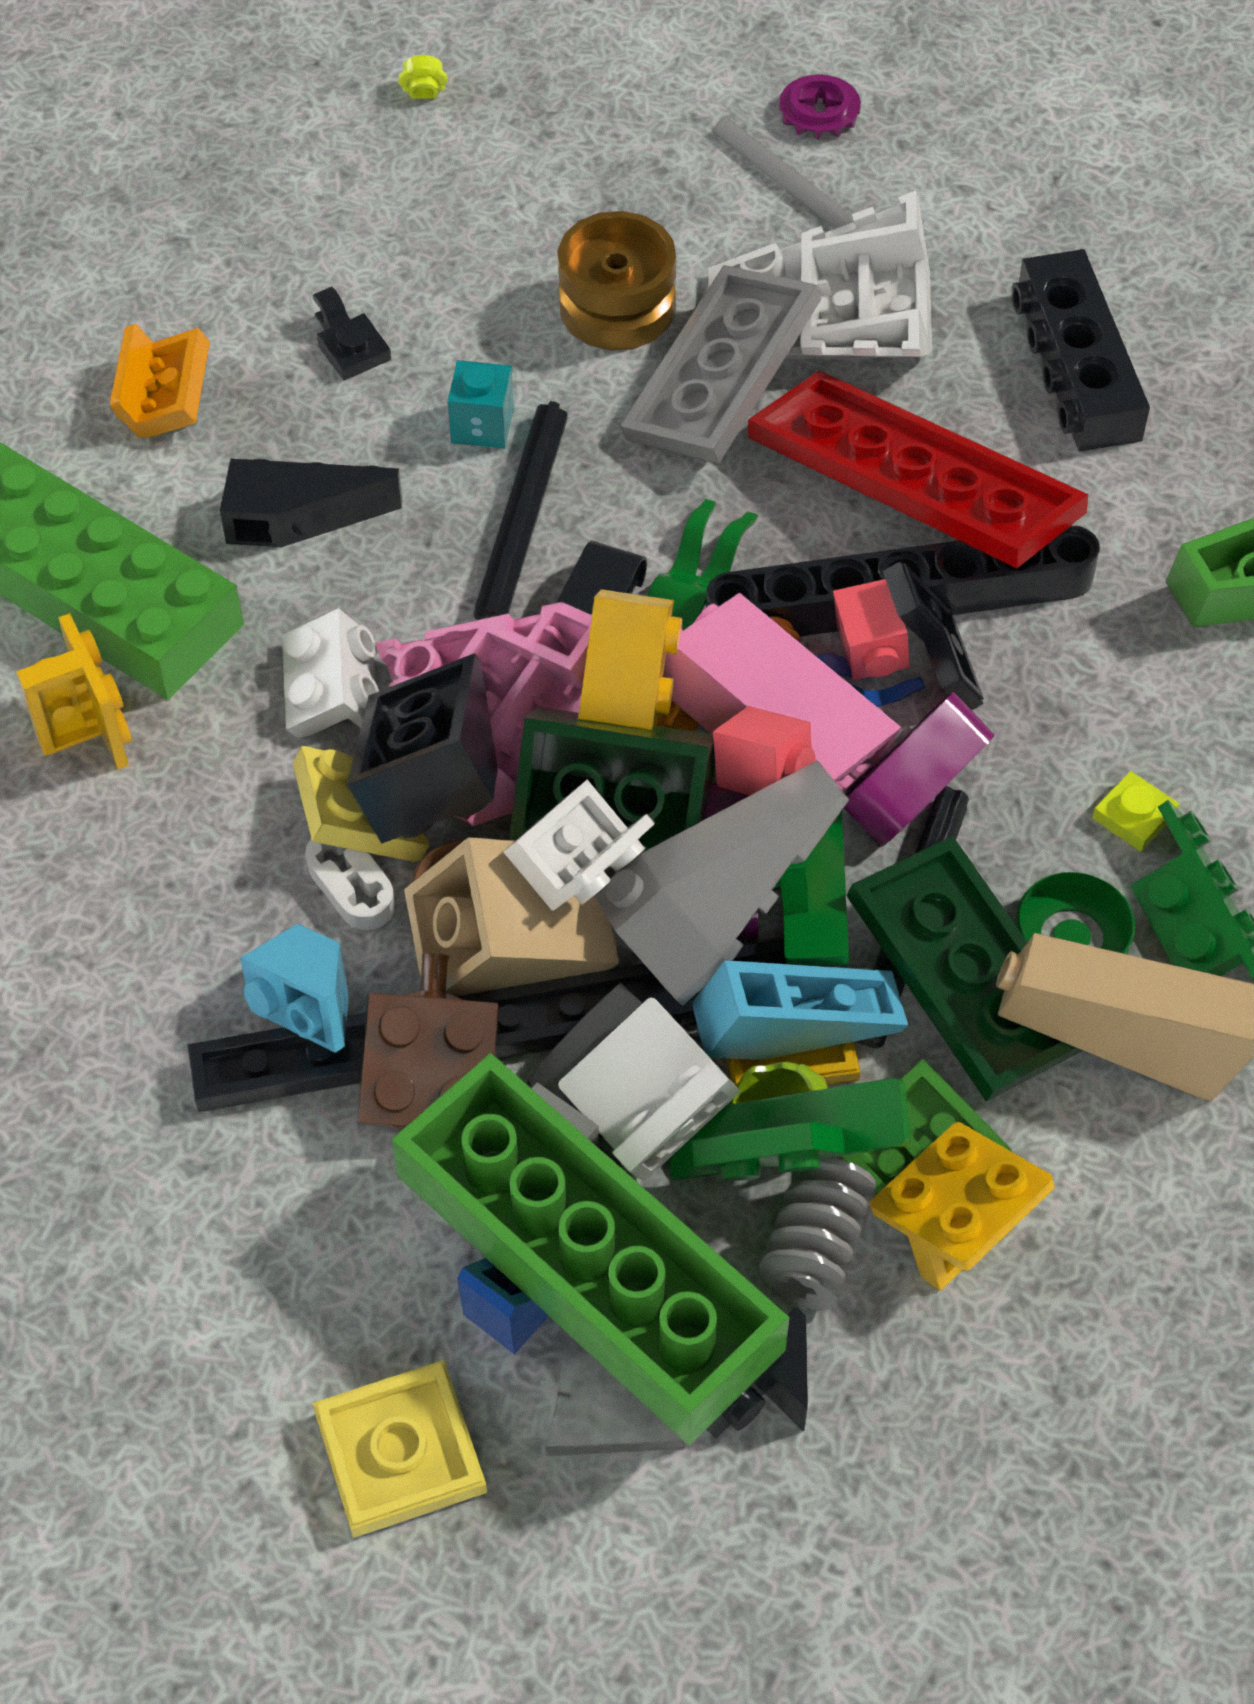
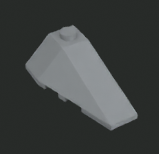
(701, 887)

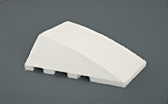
(868, 280)

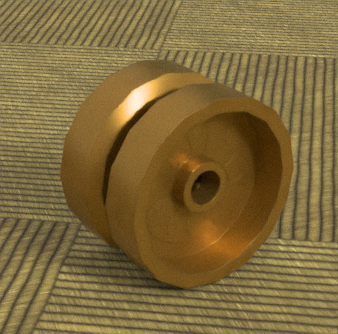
(617, 280)

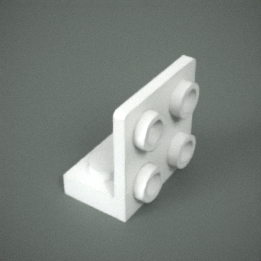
(648, 1088)

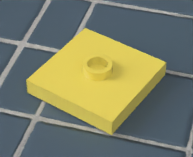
(399, 1448)

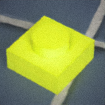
(1133, 811)

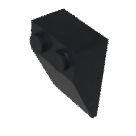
(425, 751)

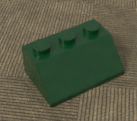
(633, 770)

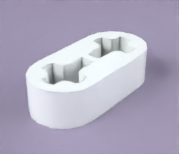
(339, 886)

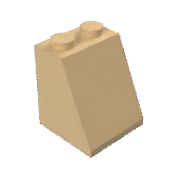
(498, 926)

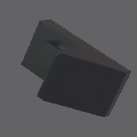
(782, 1383)

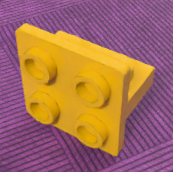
(74, 699)
(960, 1201)

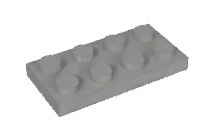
(721, 363)

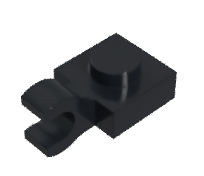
(348, 343)

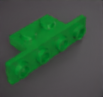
(817, 904)
(1193, 906)
(796, 1131)

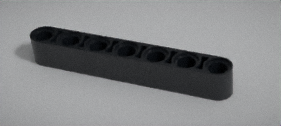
(953, 570)

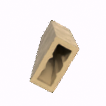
(1133, 1011)

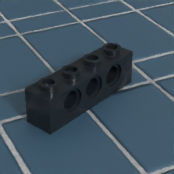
(1080, 351)

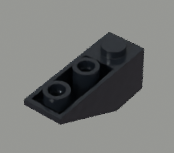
(296, 500)

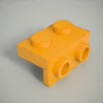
(159, 381)

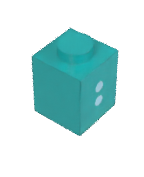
(480, 404)

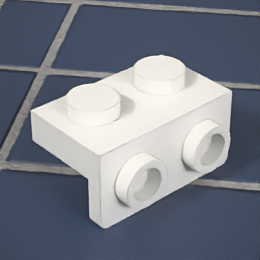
(327, 673)
(573, 847)

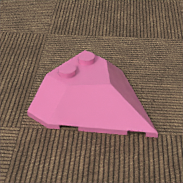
(523, 668)

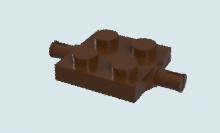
(419, 1047)

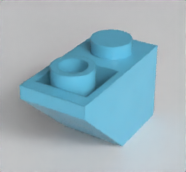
(299, 985)

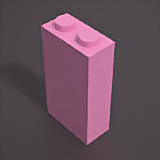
(746, 659)

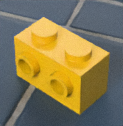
(628, 660)

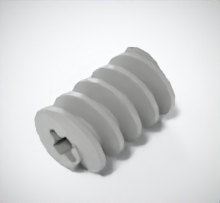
(815, 1233)

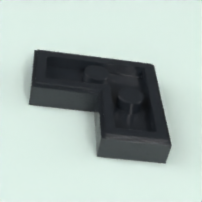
(937, 629)

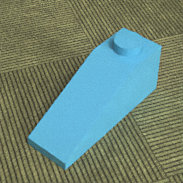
(793, 1009)

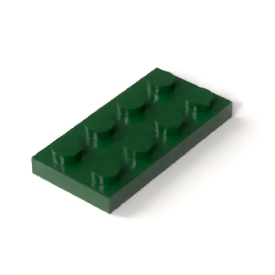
(948, 947)

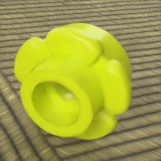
(423, 77)

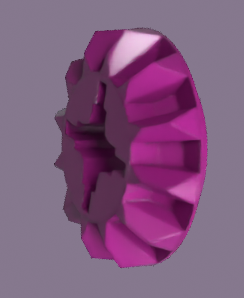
(802, 94)

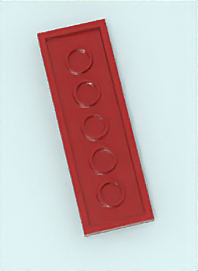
(919, 468)

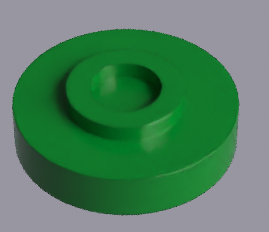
(1082, 894)

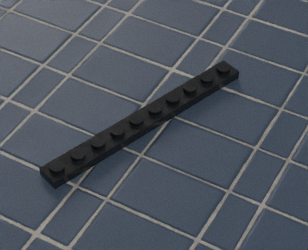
(528, 1021)

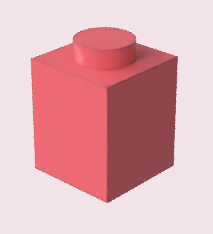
(871, 630)
(760, 749)

